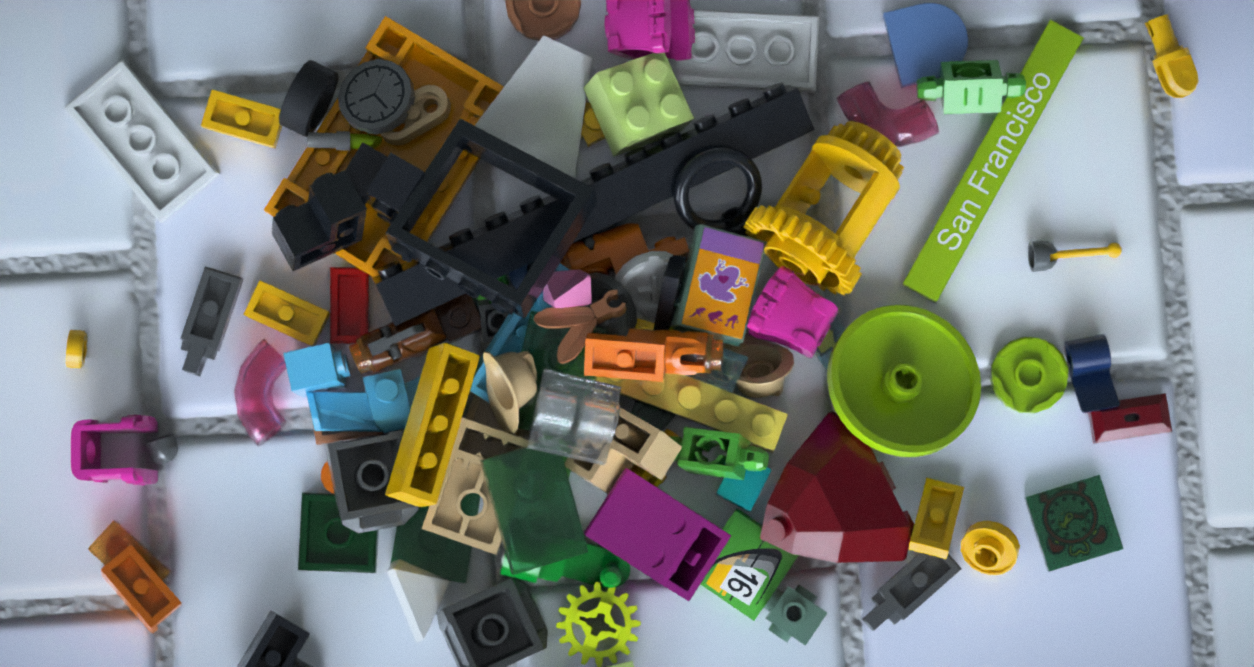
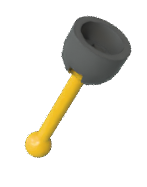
(1044, 255)

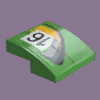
(747, 567)

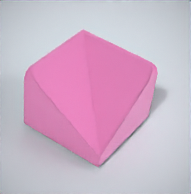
(568, 289)

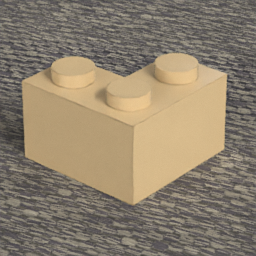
(632, 444)

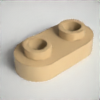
(418, 119)

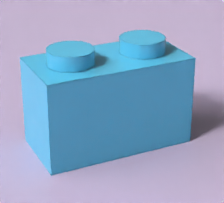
(317, 369)

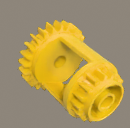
(816, 254)

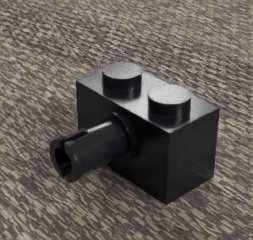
(276, 644)

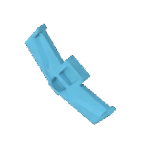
(380, 409)

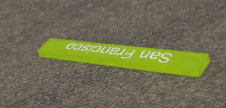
(992, 163)

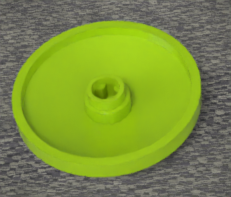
(904, 381)

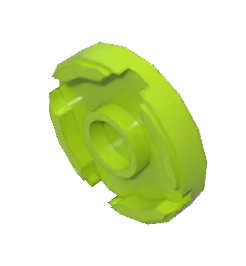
(1029, 375)

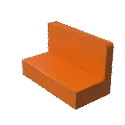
(140, 588)

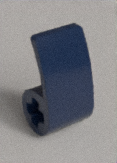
(1090, 373)

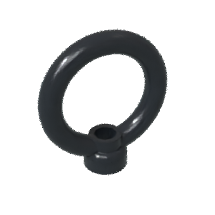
(734, 218)

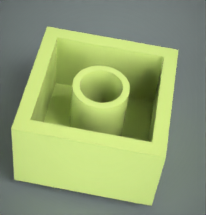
(638, 102)

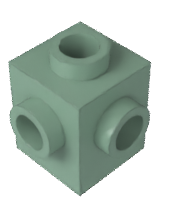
(809, 614)

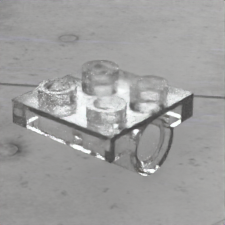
(574, 417)

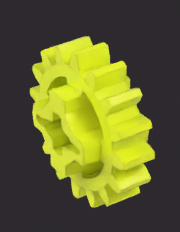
(592, 641)

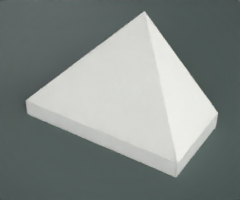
(418, 594)

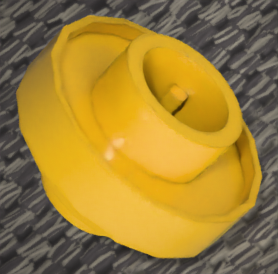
(990, 547)

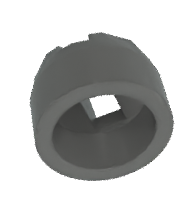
(162, 449)

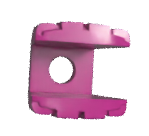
(650, 27)
(791, 314)
(87, 450)

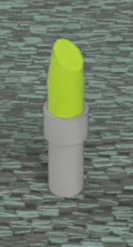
(341, 140)

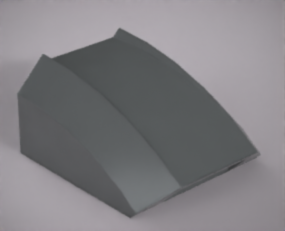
(360, 480)
(494, 626)

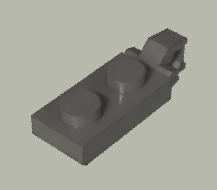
(209, 318)
(910, 588)

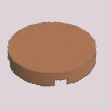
(543, 17)

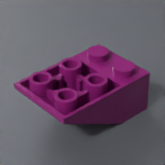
(657, 534)

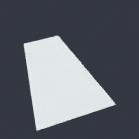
(543, 105)

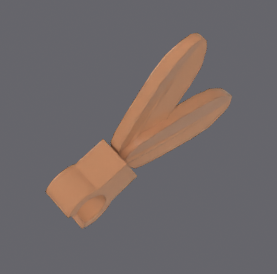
(580, 321)

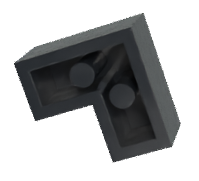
(382, 180)
(324, 224)

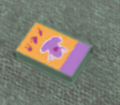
(718, 284)

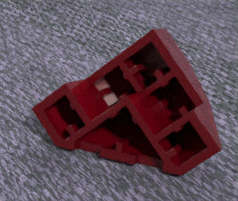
(837, 502)

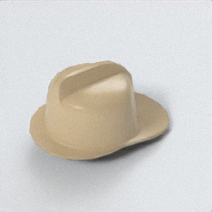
(765, 367)
(509, 385)

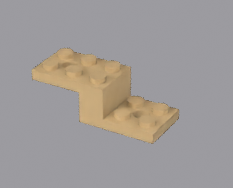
(476, 439)

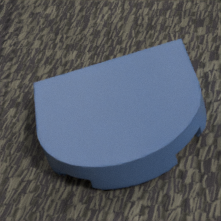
(923, 39)

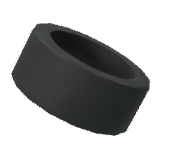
(308, 98)

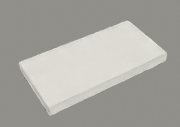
(751, 51)
(141, 141)

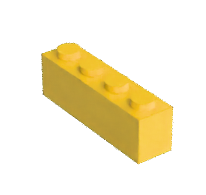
(432, 425)

